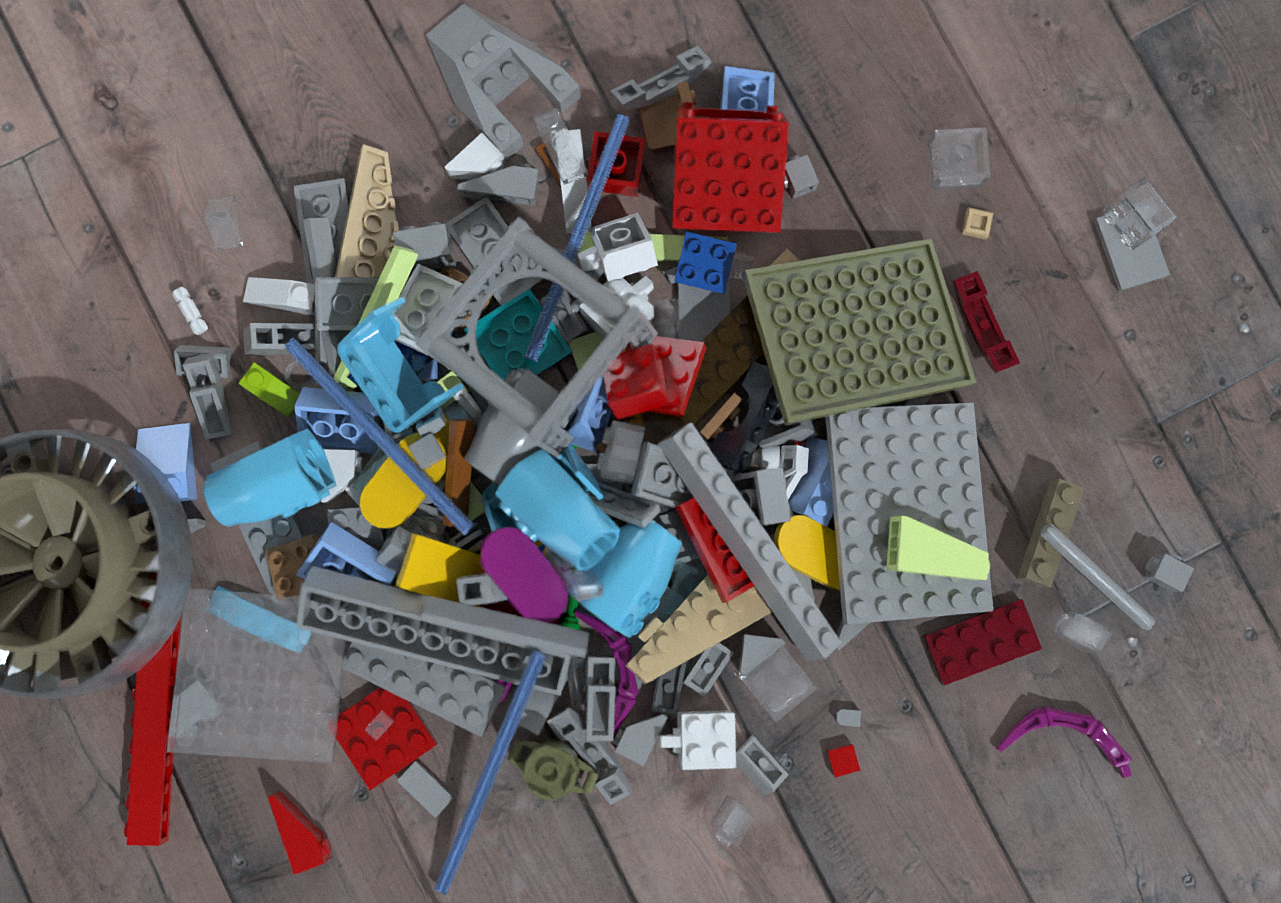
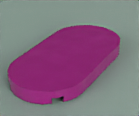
(523, 575)

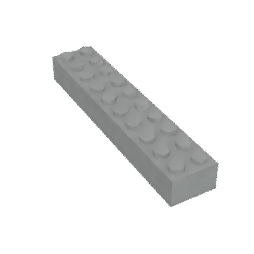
(392, 622)

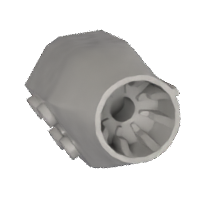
(498, 440)

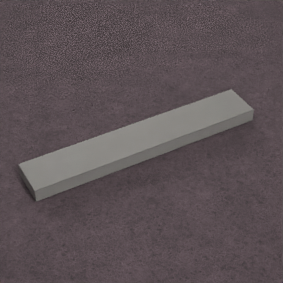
(324, 265)
(505, 626)

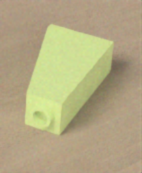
(927, 551)

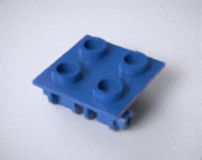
(705, 262)

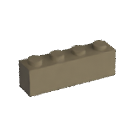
(1058, 509)

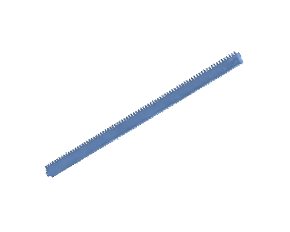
(577, 234)
(376, 434)
(490, 771)

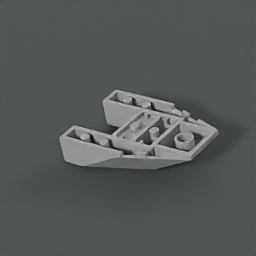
(486, 64)

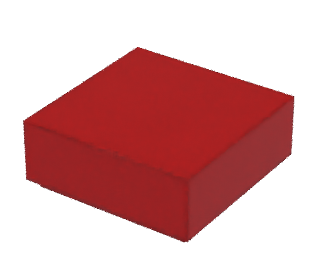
(843, 760)

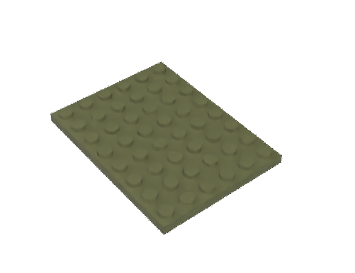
(858, 330)

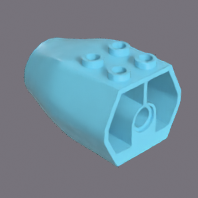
(271, 482)
(557, 511)
(634, 576)

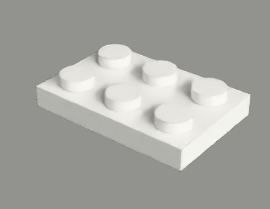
(424, 297)

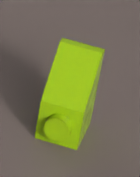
(270, 389)

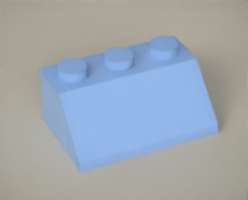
(332, 424)
(814, 491)
(347, 555)

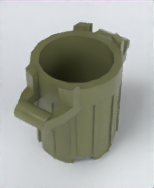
(552, 768)

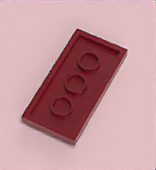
(982, 642)

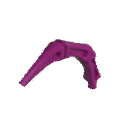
(623, 654)
(1082, 723)

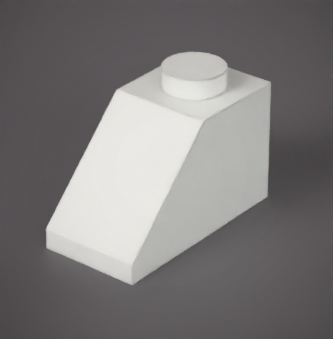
(476, 160)
(346, 469)

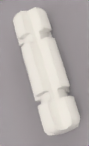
(189, 310)
(468, 404)

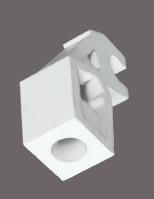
(794, 464)

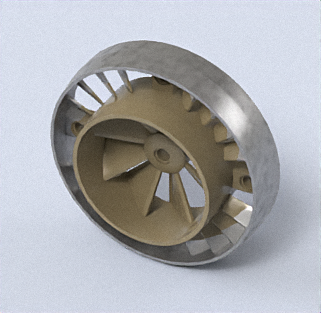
(68, 521)

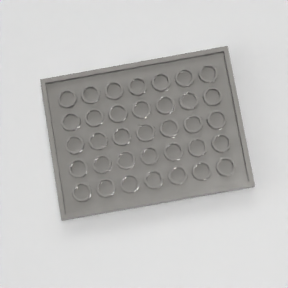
(914, 466)

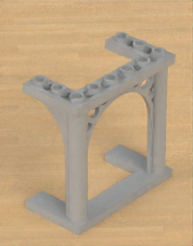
(520, 240)

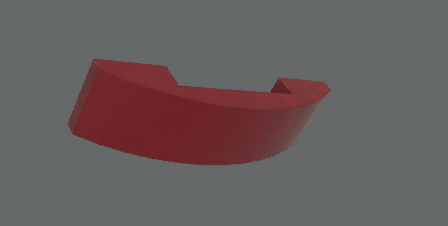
(983, 324)

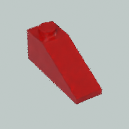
(301, 838)

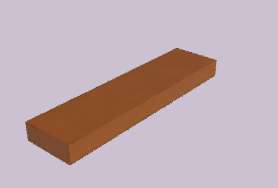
(458, 470)

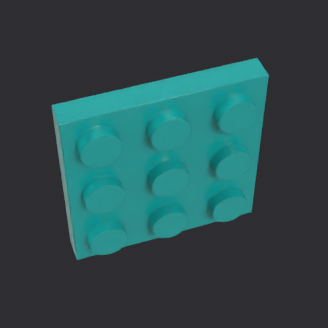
(507, 333)

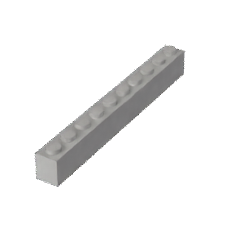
(749, 543)

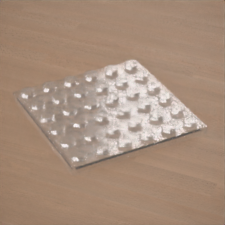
(254, 680)

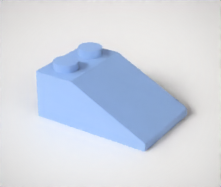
(747, 89)
(591, 419)
(172, 453)

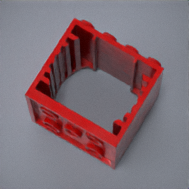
(729, 169)

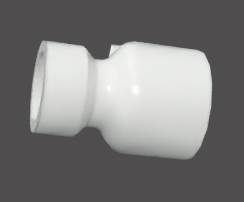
(766, 458)

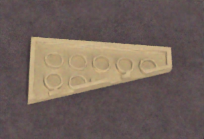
(370, 218)
(695, 627)

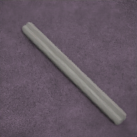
(1097, 576)

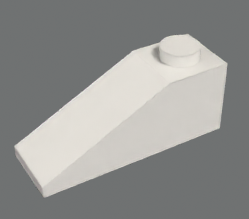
(281, 294)

